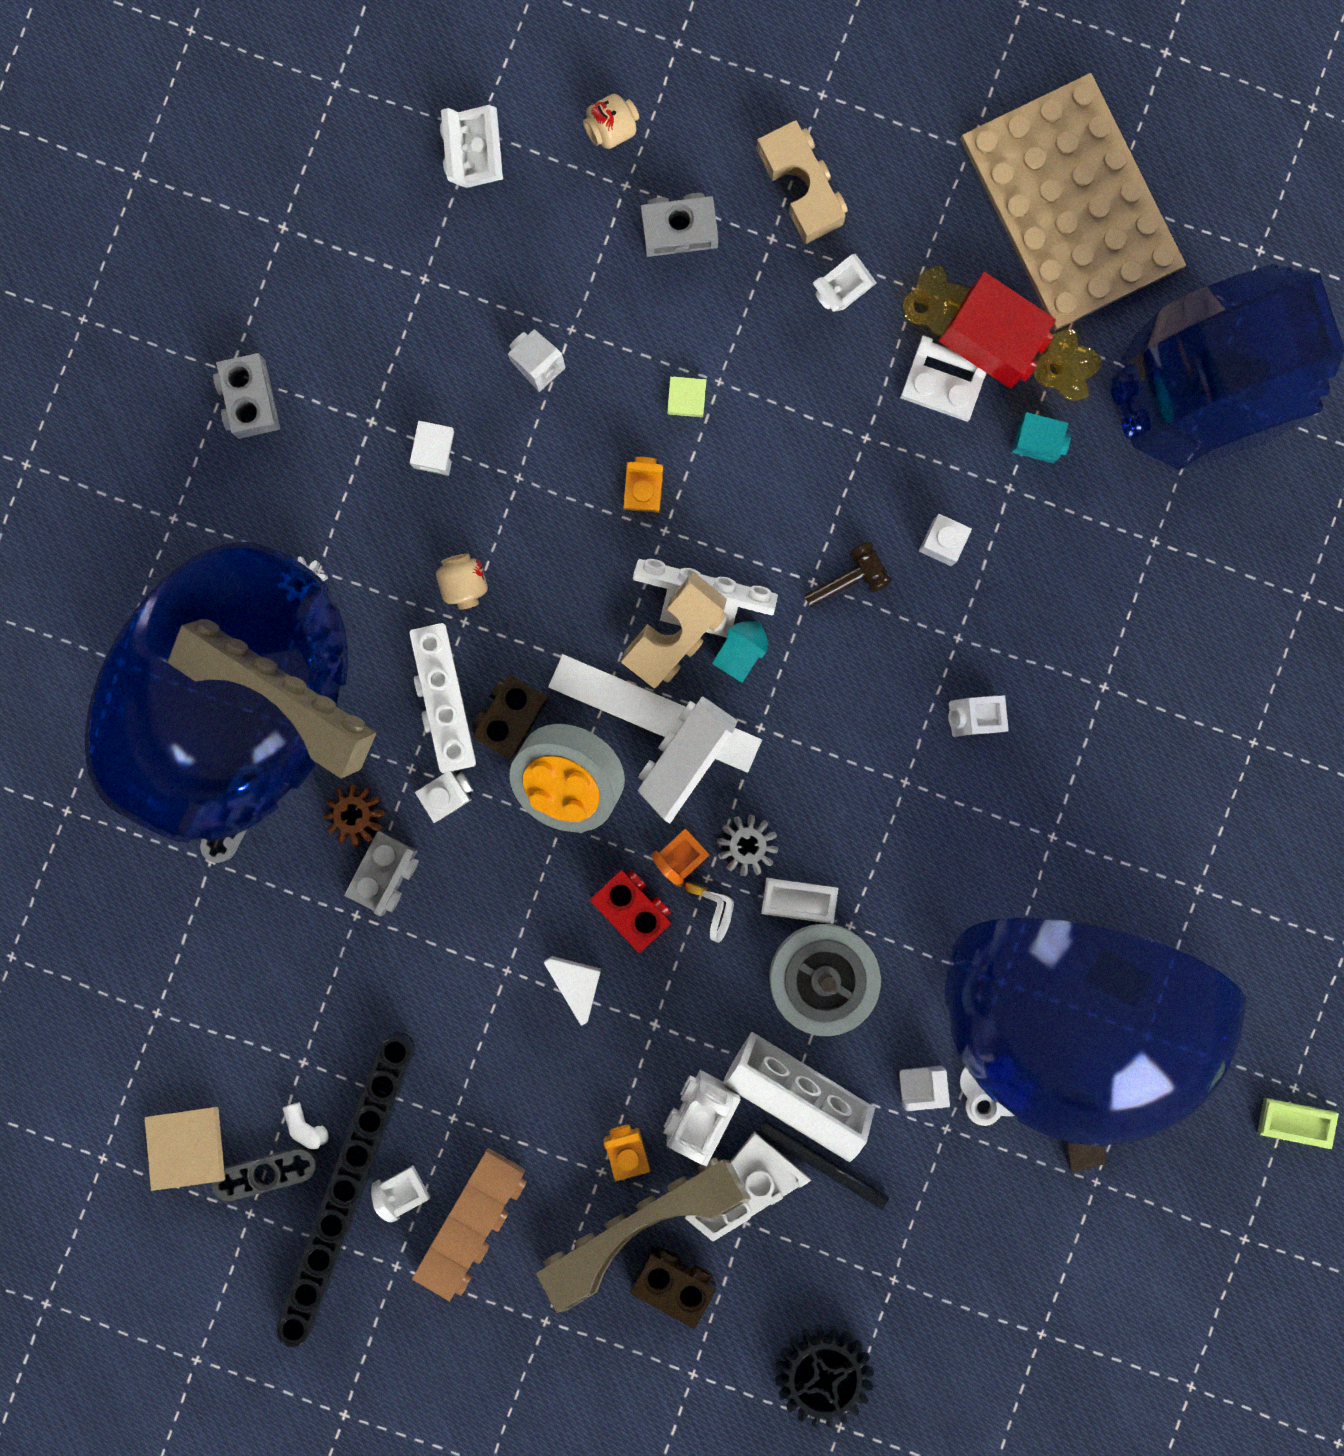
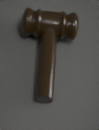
(868, 568)

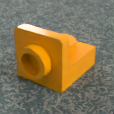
(643, 485)
(626, 1152)

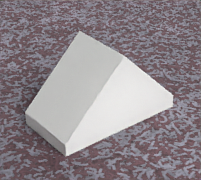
(576, 984)

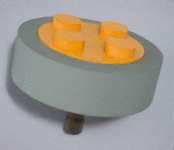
(567, 778)

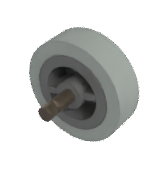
(824, 979)

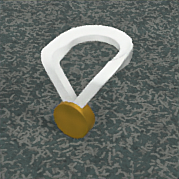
(715, 935)

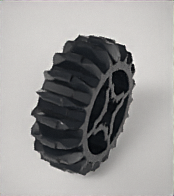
(813, 1383)

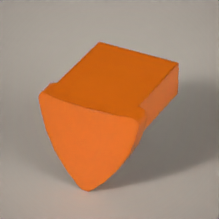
(680, 857)

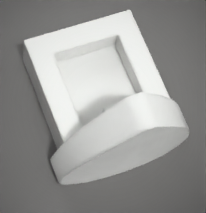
(398, 1194)

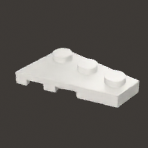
(766, 1178)

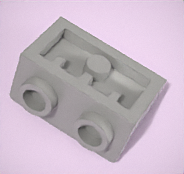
(382, 873)

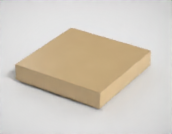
(184, 1148)

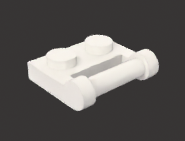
(941, 390)

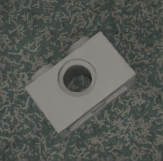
(698, 235)

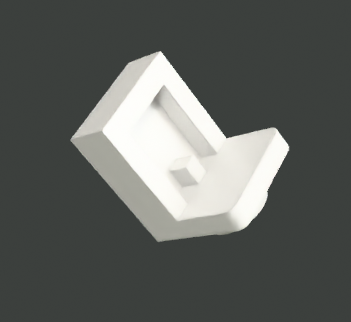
(844, 284)

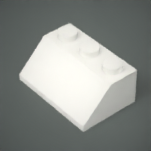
(685, 757)

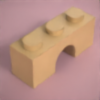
(790, 153)
(657, 655)

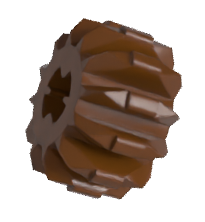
(361, 824)

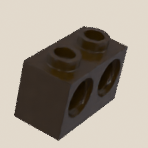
(518, 721)
(667, 1295)

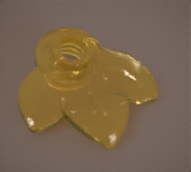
(939, 298)
(1072, 365)

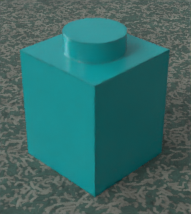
(1041, 438)

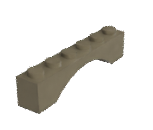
(330, 734)
(579, 1273)

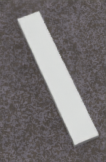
(640, 707)

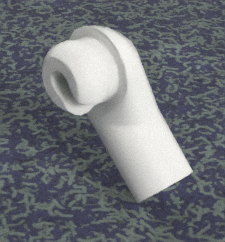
(301, 1131)

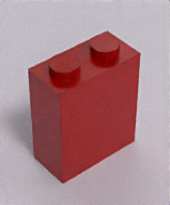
(998, 331)

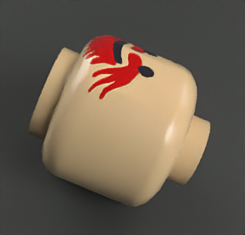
(611, 121)
(461, 581)

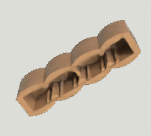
(469, 1224)

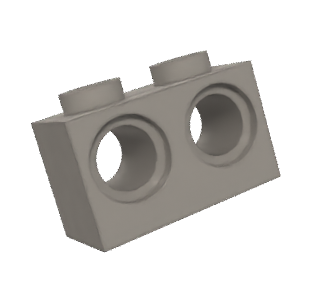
(254, 393)

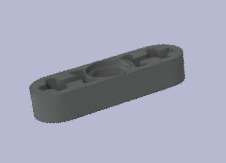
(294, 1175)

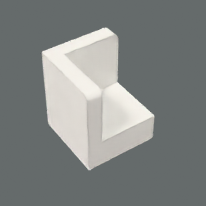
(432, 448)
(924, 1088)

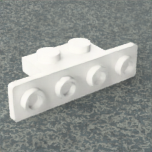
(752, 598)
(442, 697)

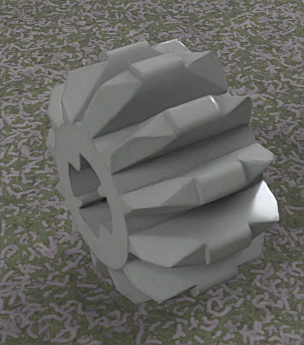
(748, 857)

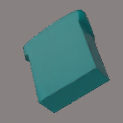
(741, 649)

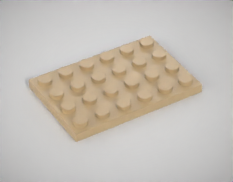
(1072, 201)

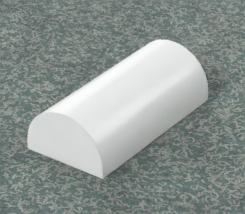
(800, 1097)

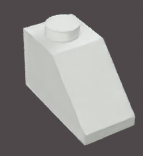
(536, 359)

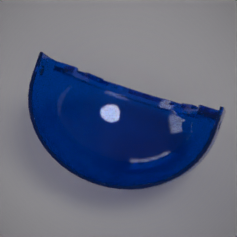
(211, 751)
(1089, 1027)

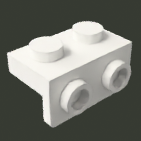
(471, 146)

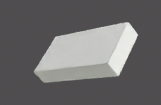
(799, 900)

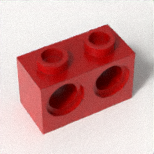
(624, 916)

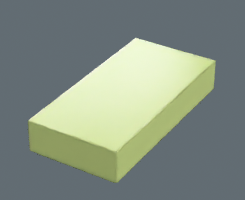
(1297, 1123)

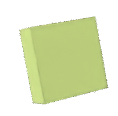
(686, 396)

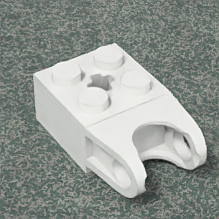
(701, 1118)

